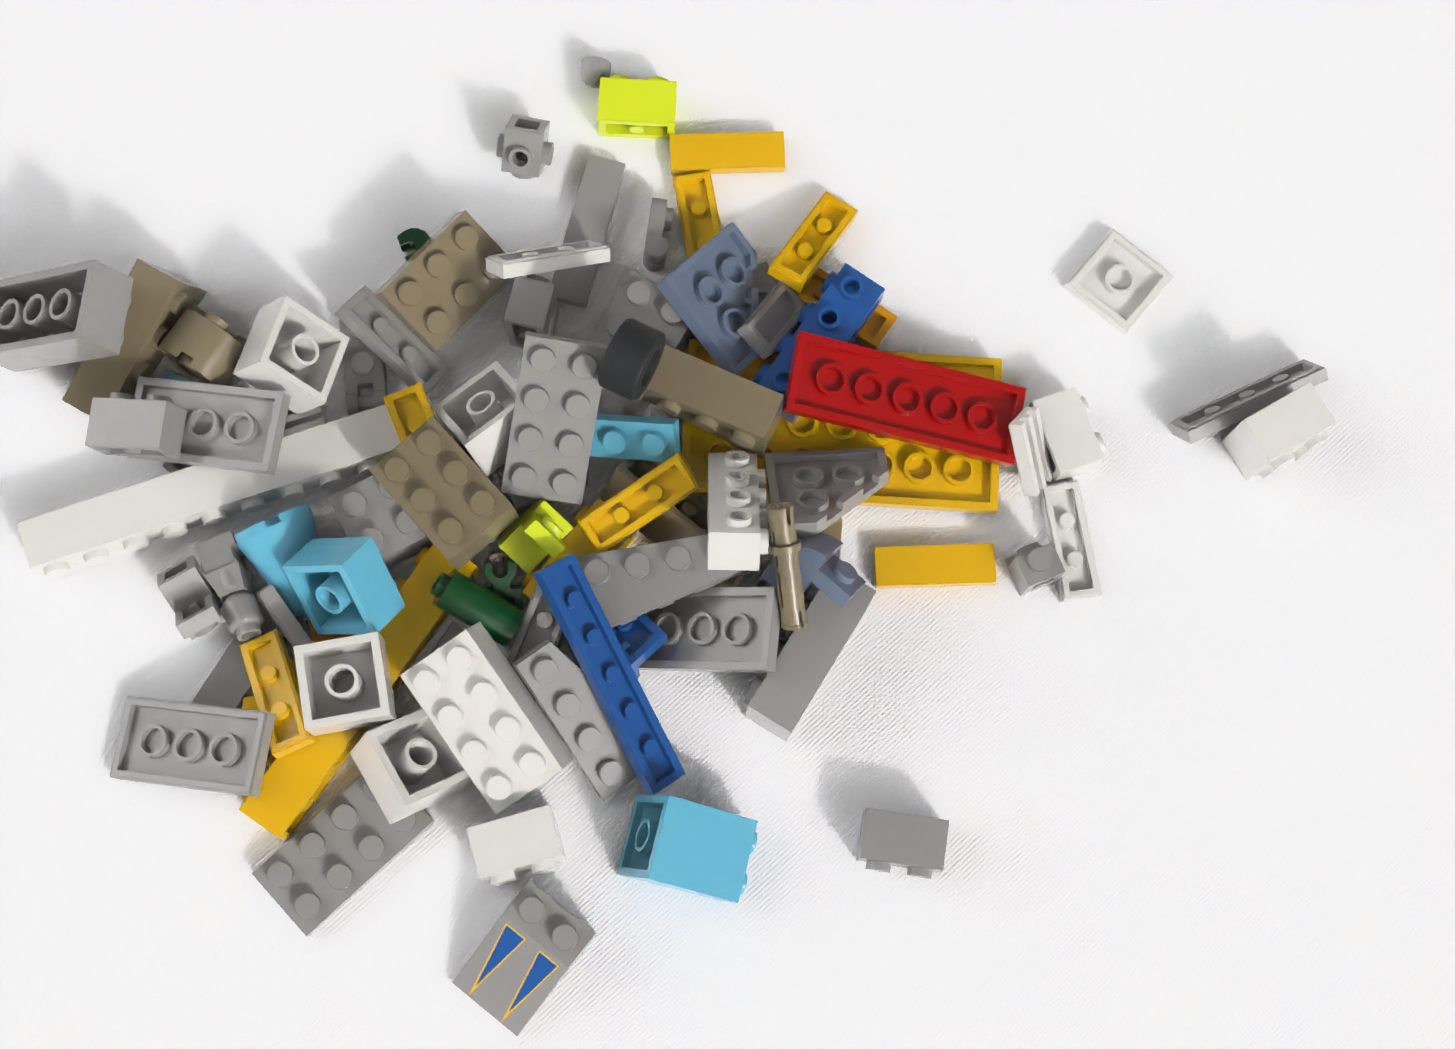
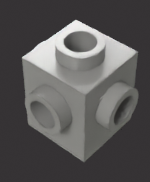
(525, 147)

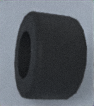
(631, 359)

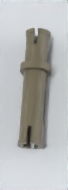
(785, 551)

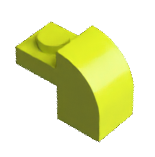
(535, 536)

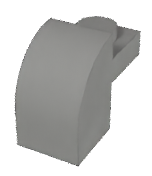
(191, 598)

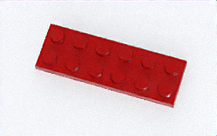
(902, 398)

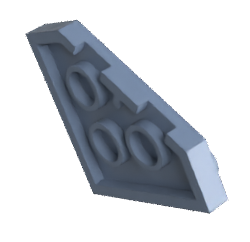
(716, 296)

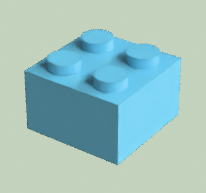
(344, 585)

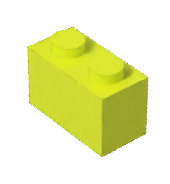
(637, 107)

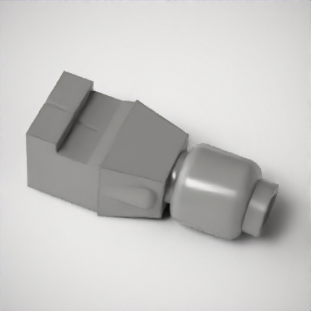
(233, 583)

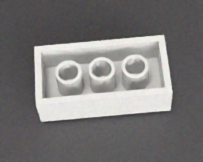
(487, 717)

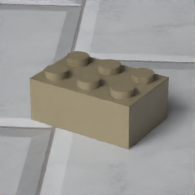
(443, 281)
(444, 493)

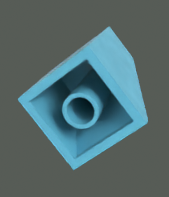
(688, 847)

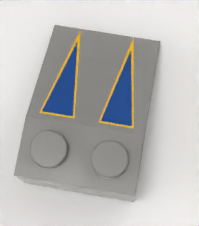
(524, 958)

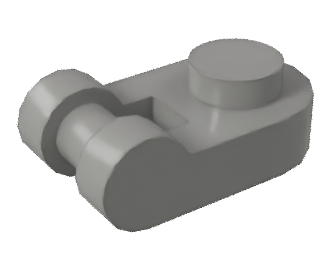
(656, 245)

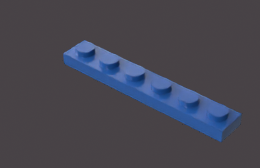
(609, 674)

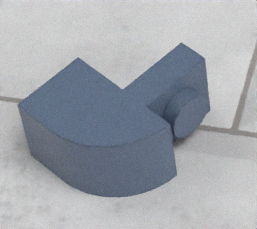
(823, 569)

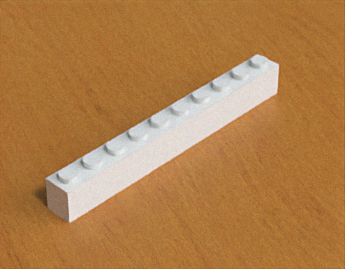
(204, 495)

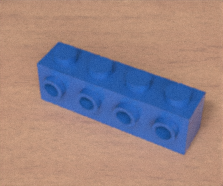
(839, 314)

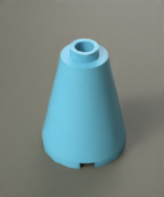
(274, 543)

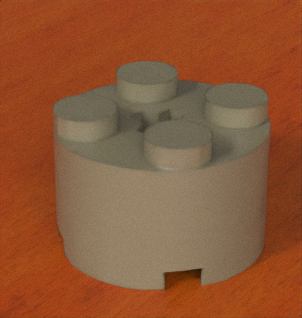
(203, 346)

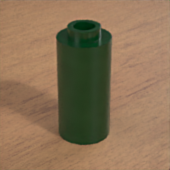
(475, 603)

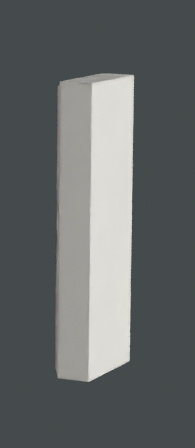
(547, 259)
(1070, 535)

